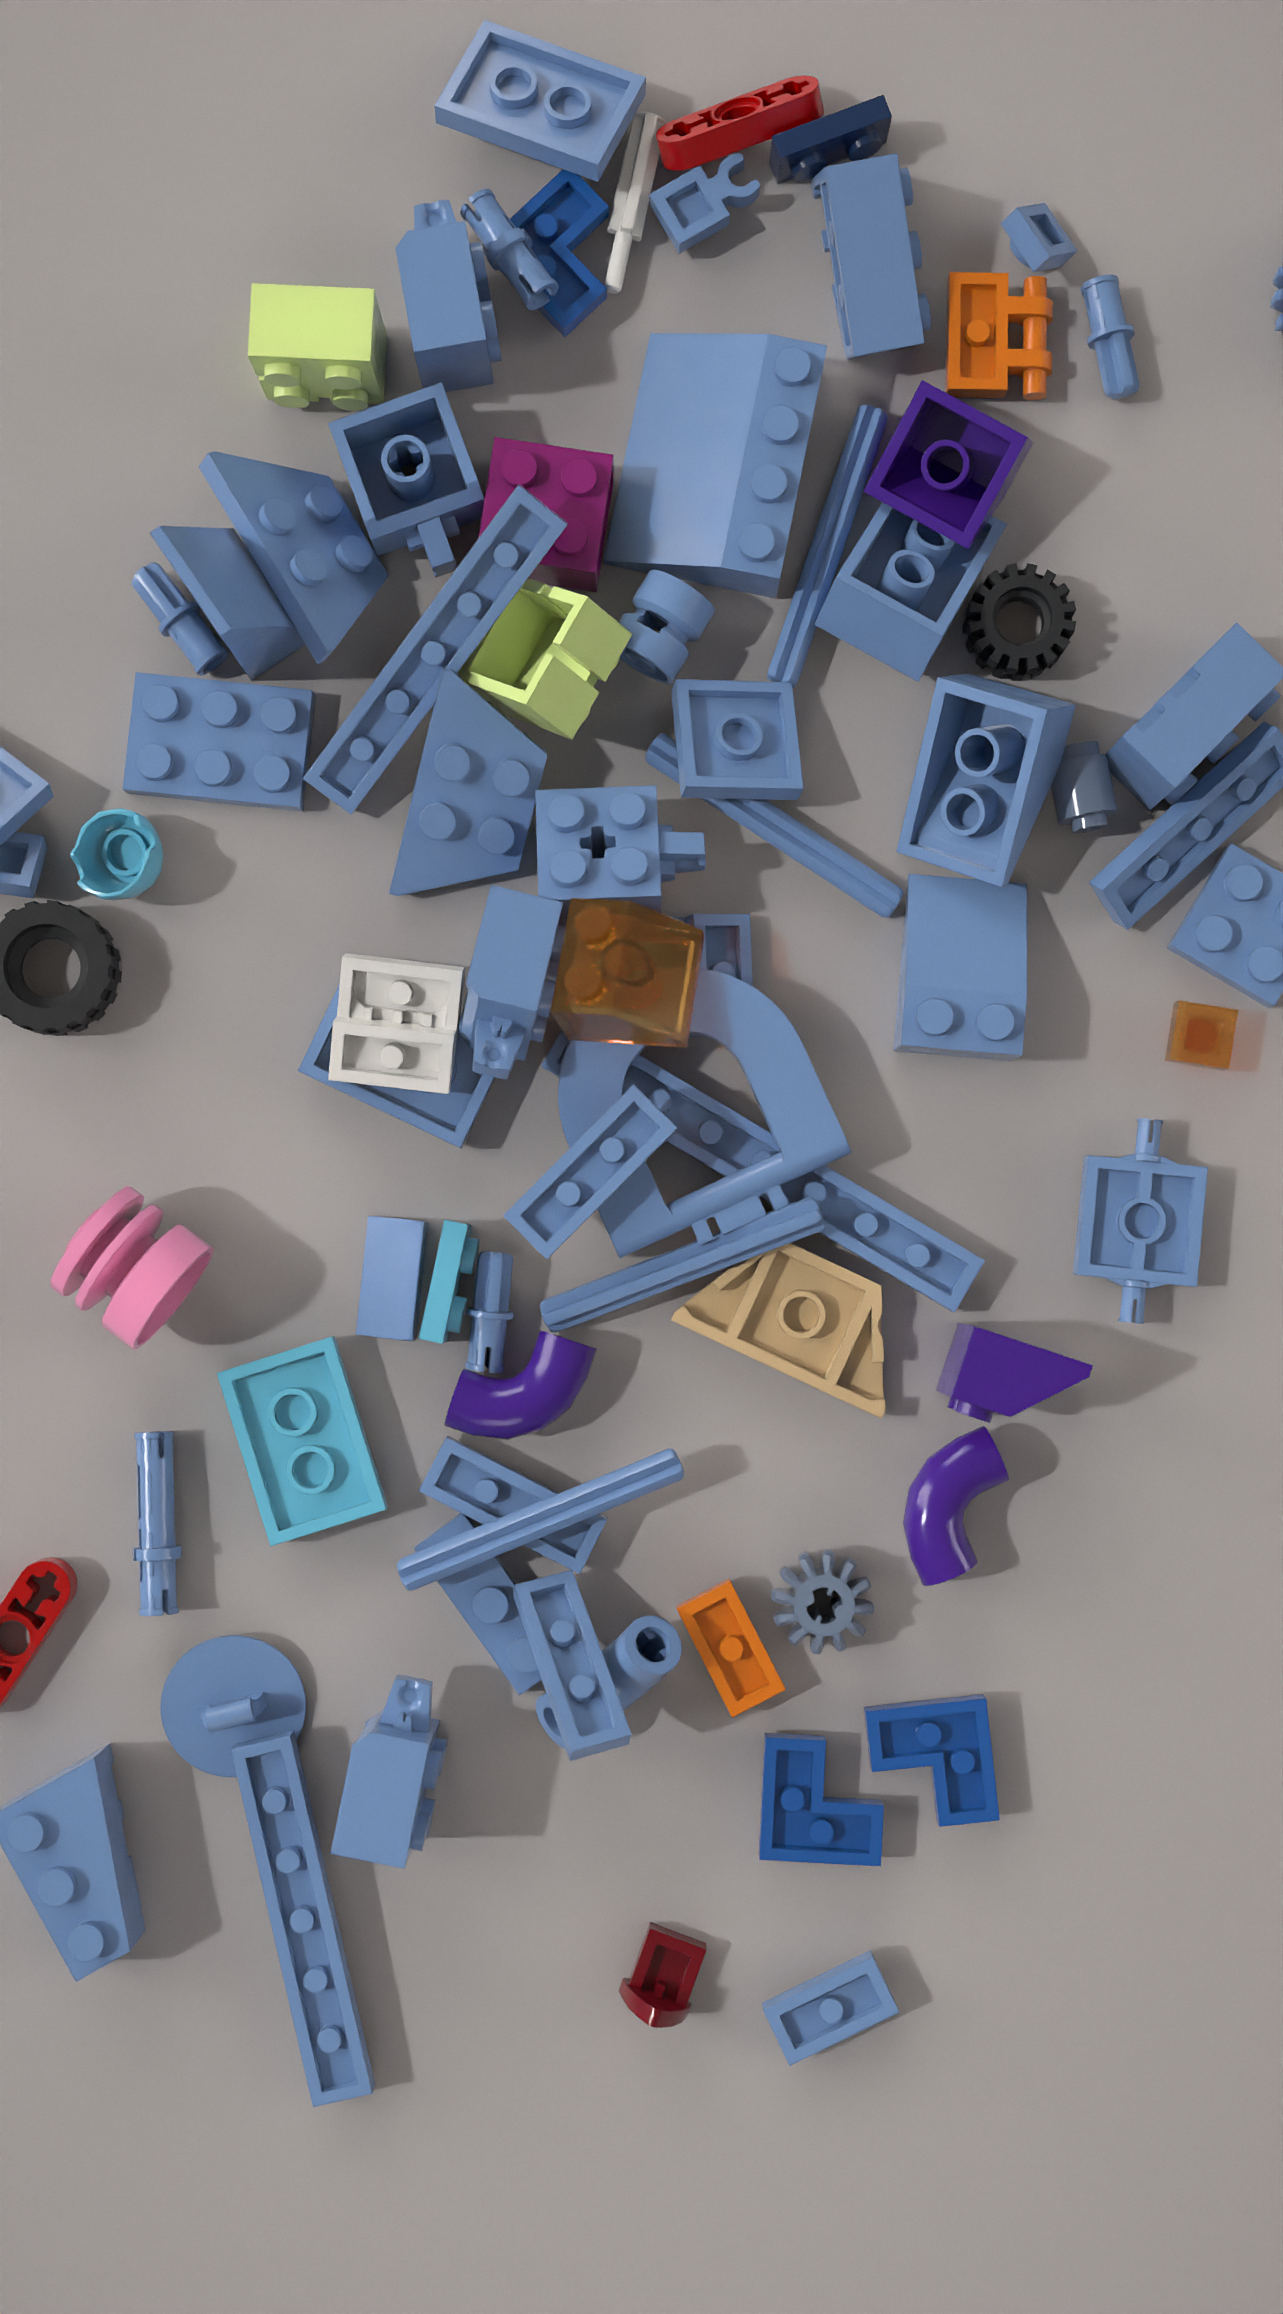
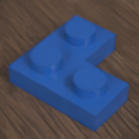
(557, 223)
(949, 1738)
(803, 1824)

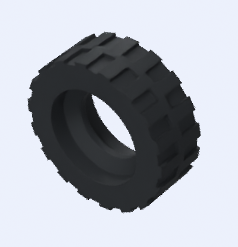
(98, 968)

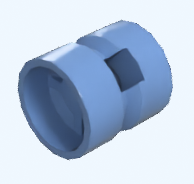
(677, 613)

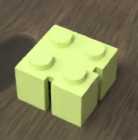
(318, 345)
(546, 657)

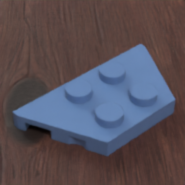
(301, 544)
(468, 794)

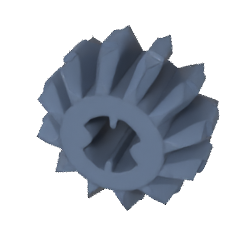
(842, 1606)

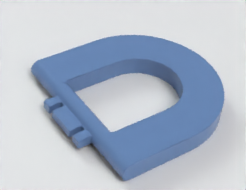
(782, 1085)

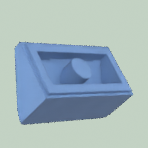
(392, 1278)

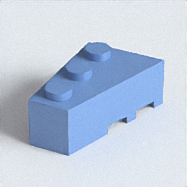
(872, 255)
(1196, 719)
(76, 1863)

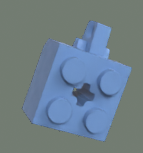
(447, 300)
(418, 507)
(619, 829)
(511, 979)
(387, 1779)

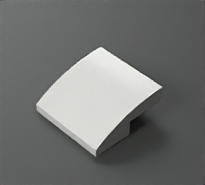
(396, 1023)

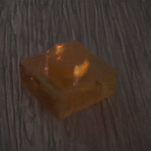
(1201, 1035)

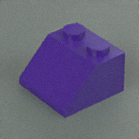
(948, 465)
(1002, 1374)

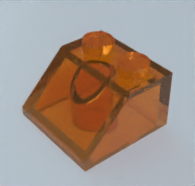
(626, 974)

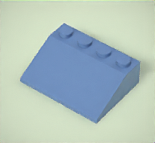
(716, 458)

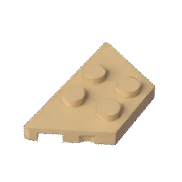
(799, 1320)

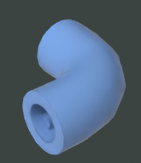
(635, 1663)

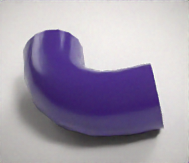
(529, 1399)
(939, 1501)

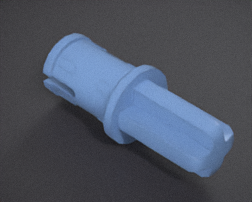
(1110, 336)
(179, 618)
(490, 1311)

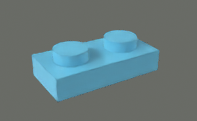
(443, 1308)

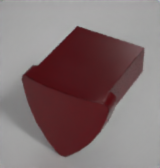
(663, 1977)

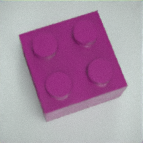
(571, 484)

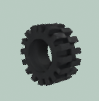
(1025, 587)

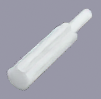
(632, 193)

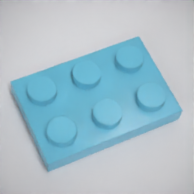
(302, 1440)

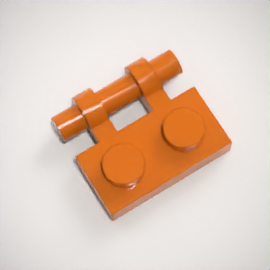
(978, 335)

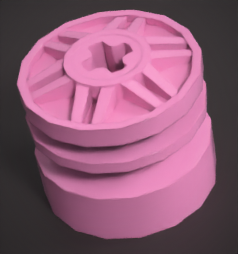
(121, 1258)

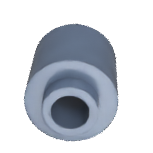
(1083, 788)

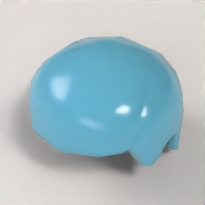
(117, 855)

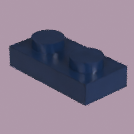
(832, 138)

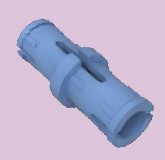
(509, 249)

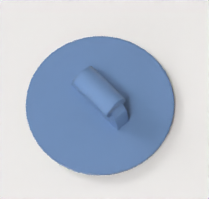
(229, 1695)

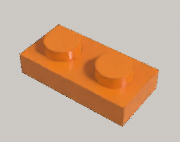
(730, 1647)

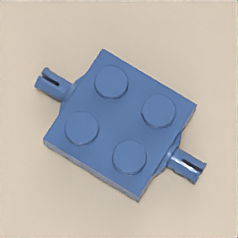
(1140, 1220)

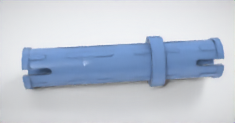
(156, 1524)

